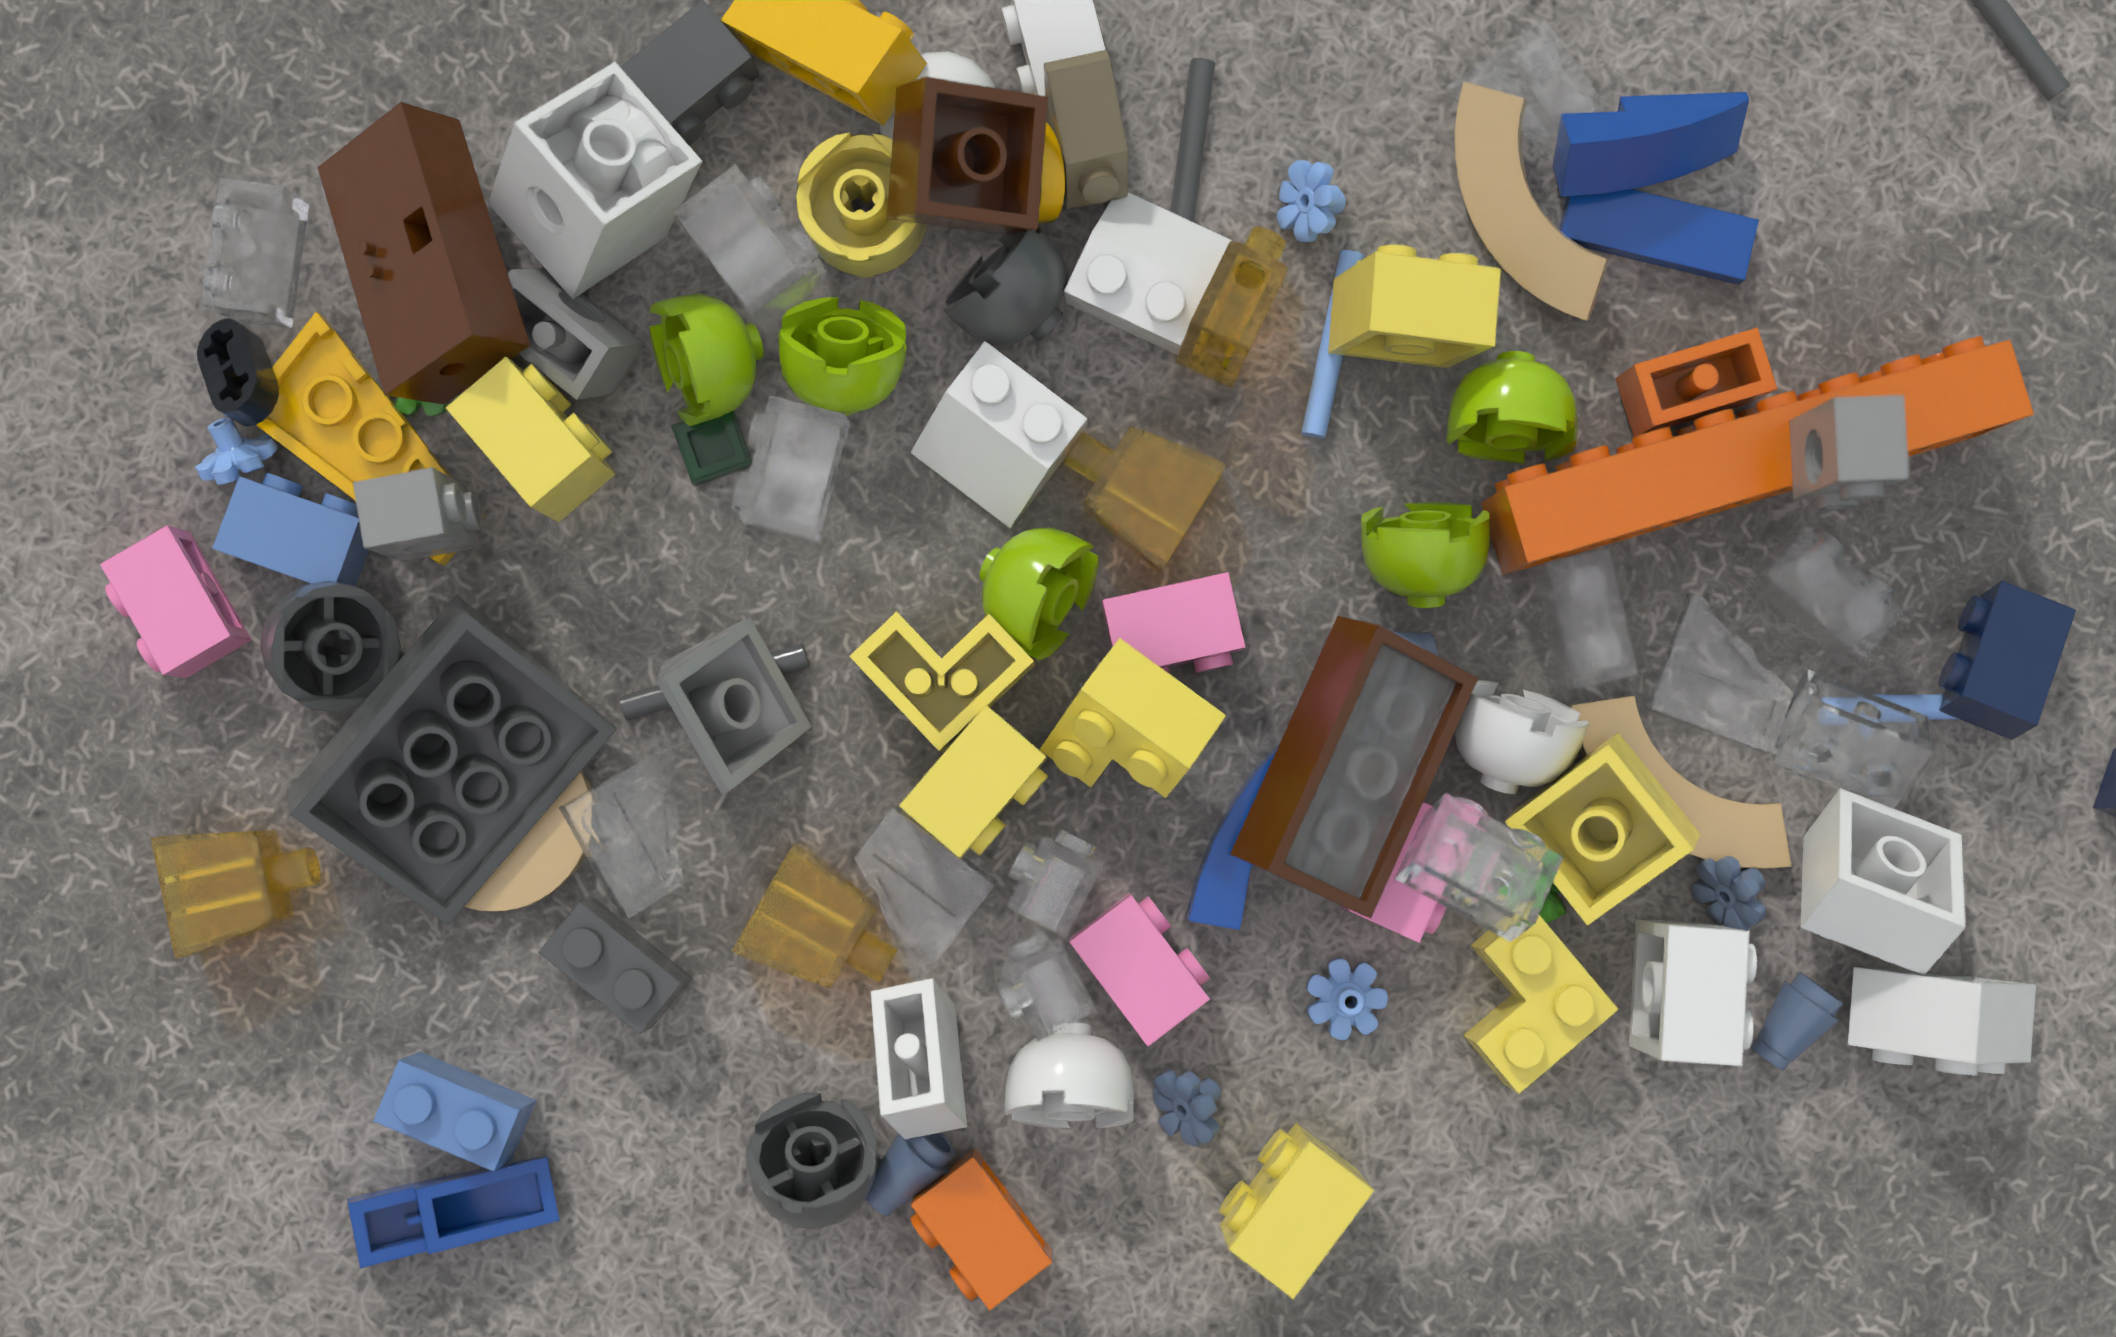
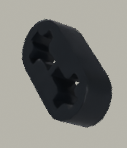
(237, 372)

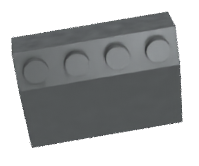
(449, 762)

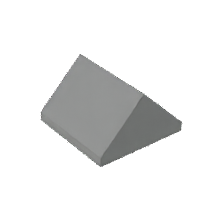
(732, 703)

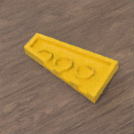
(339, 417)

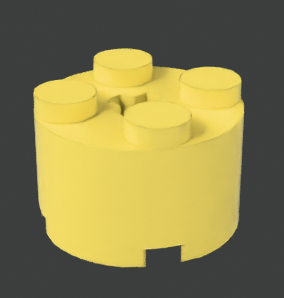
(827, 185)

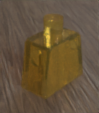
(1234, 307)
(1145, 490)
(227, 885)
(814, 924)

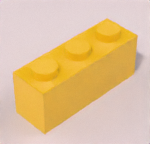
(831, 48)

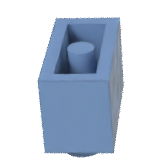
(292, 534)
(455, 1110)

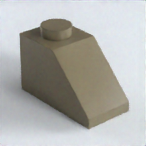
(1088, 127)

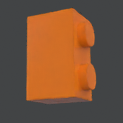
(1696, 382)
(980, 1231)

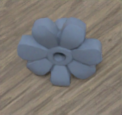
(1729, 892)
(1188, 1106)

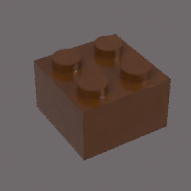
(967, 156)

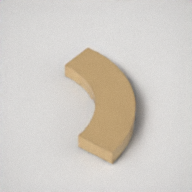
(1506, 212)
(1727, 828)

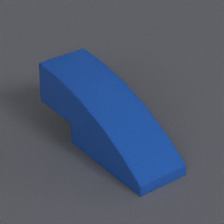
(1646, 141)
(1223, 878)
(452, 1211)

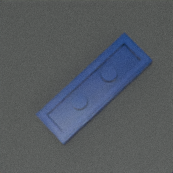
(1662, 232)

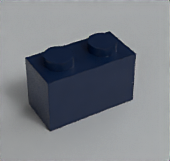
(2005, 659)

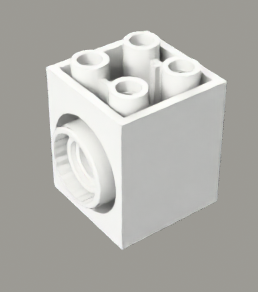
(592, 179)

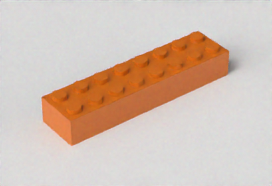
(1739, 460)

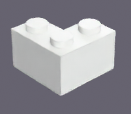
(1956, 1019)

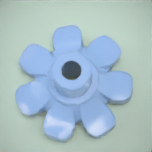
(1309, 200)
(233, 453)
(1336, 989)

